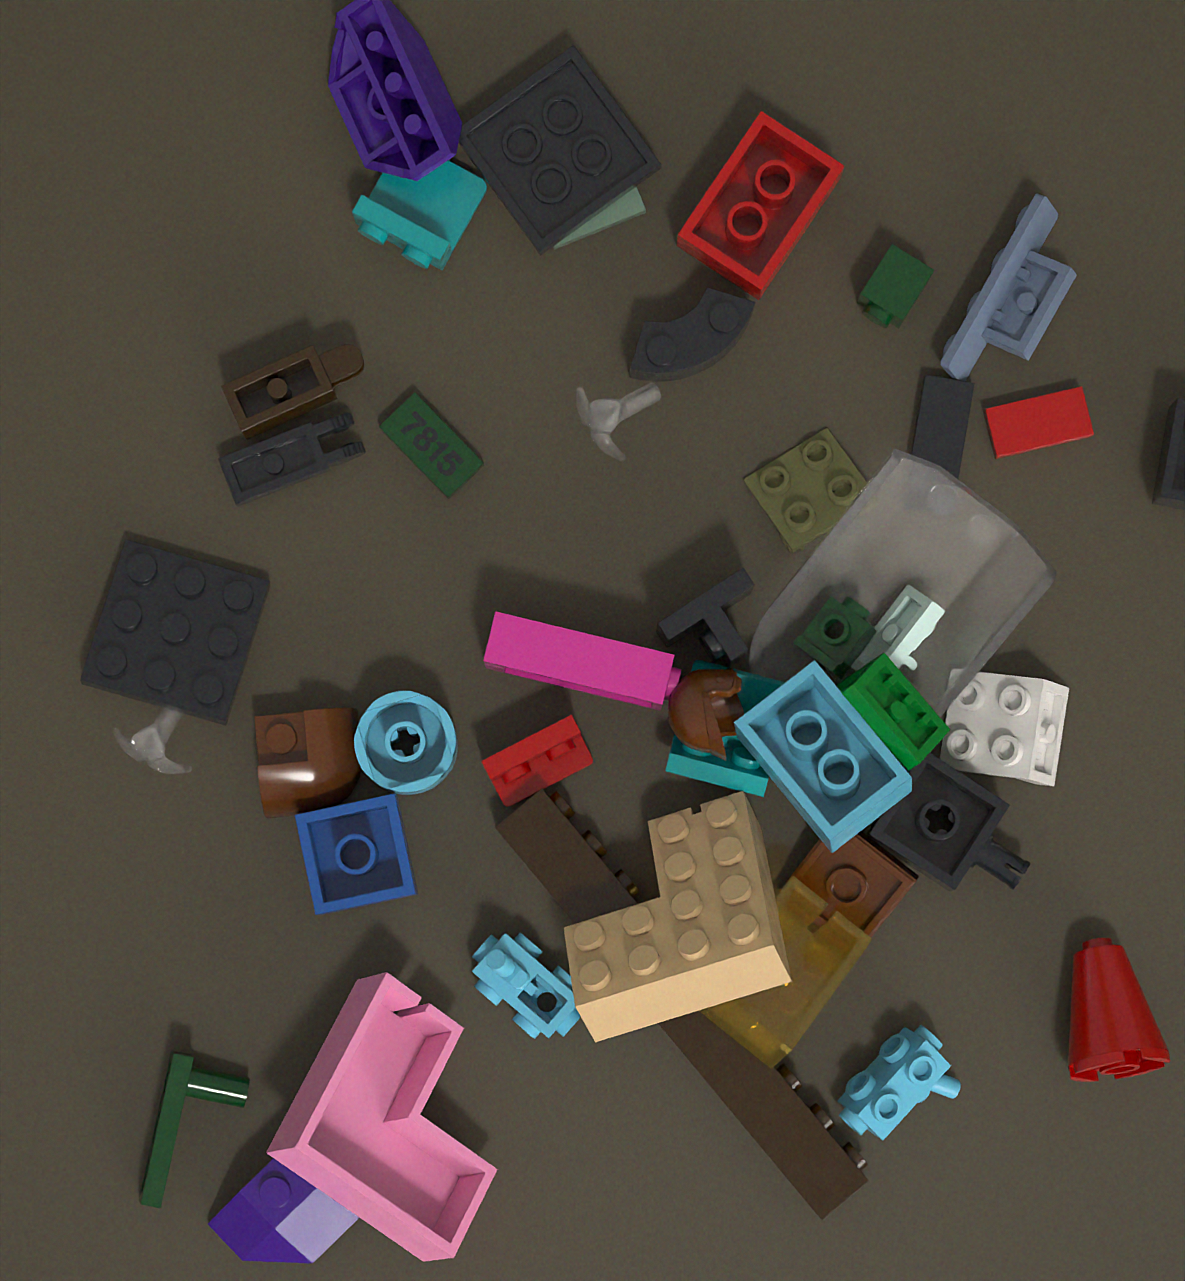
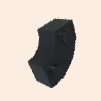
(691, 342)

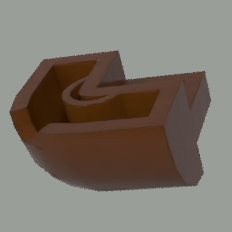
(306, 760)

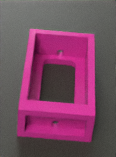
(580, 661)

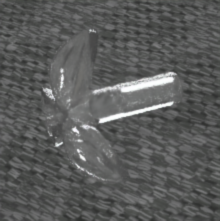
(606, 413)
(150, 742)

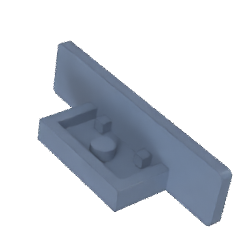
(1016, 297)

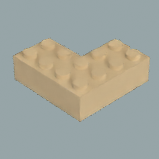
(696, 944)

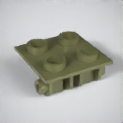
(806, 489)

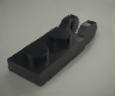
(286, 459)

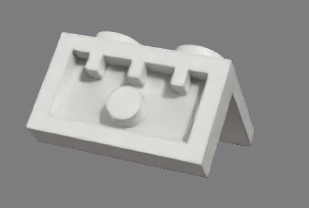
(1007, 728)

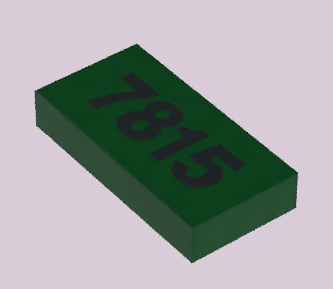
(431, 445)

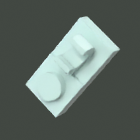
(902, 629)

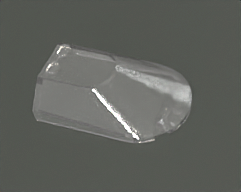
(921, 531)

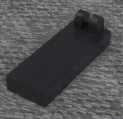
(942, 422)

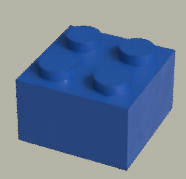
(356, 854)

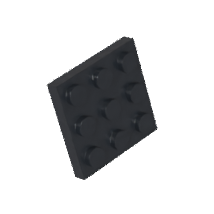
(557, 150)
(175, 632)

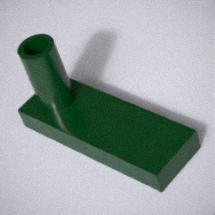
(183, 1081)

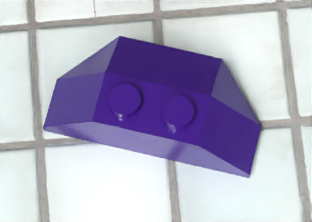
(391, 92)
(281, 1218)

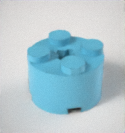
(380, 730)

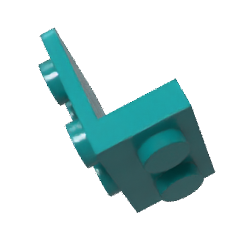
(421, 215)

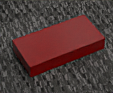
(1038, 422)

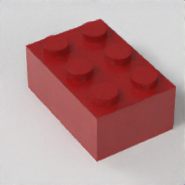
(759, 205)

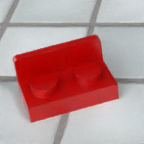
(538, 761)

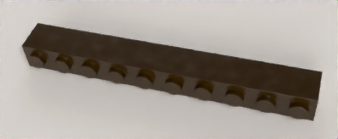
(757, 1095)

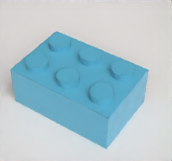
(823, 756)

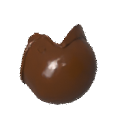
(705, 709)

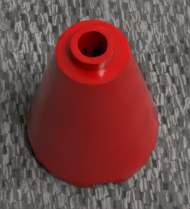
(1110, 1017)

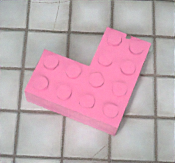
(361, 1126)

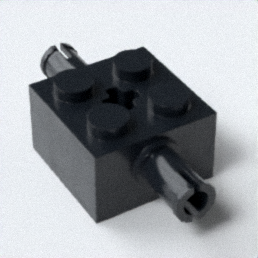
(968, 842)

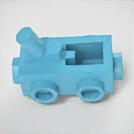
(512, 973)
(896, 1082)

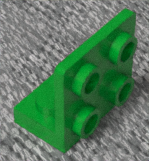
(894, 710)

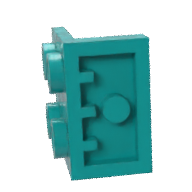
(740, 768)

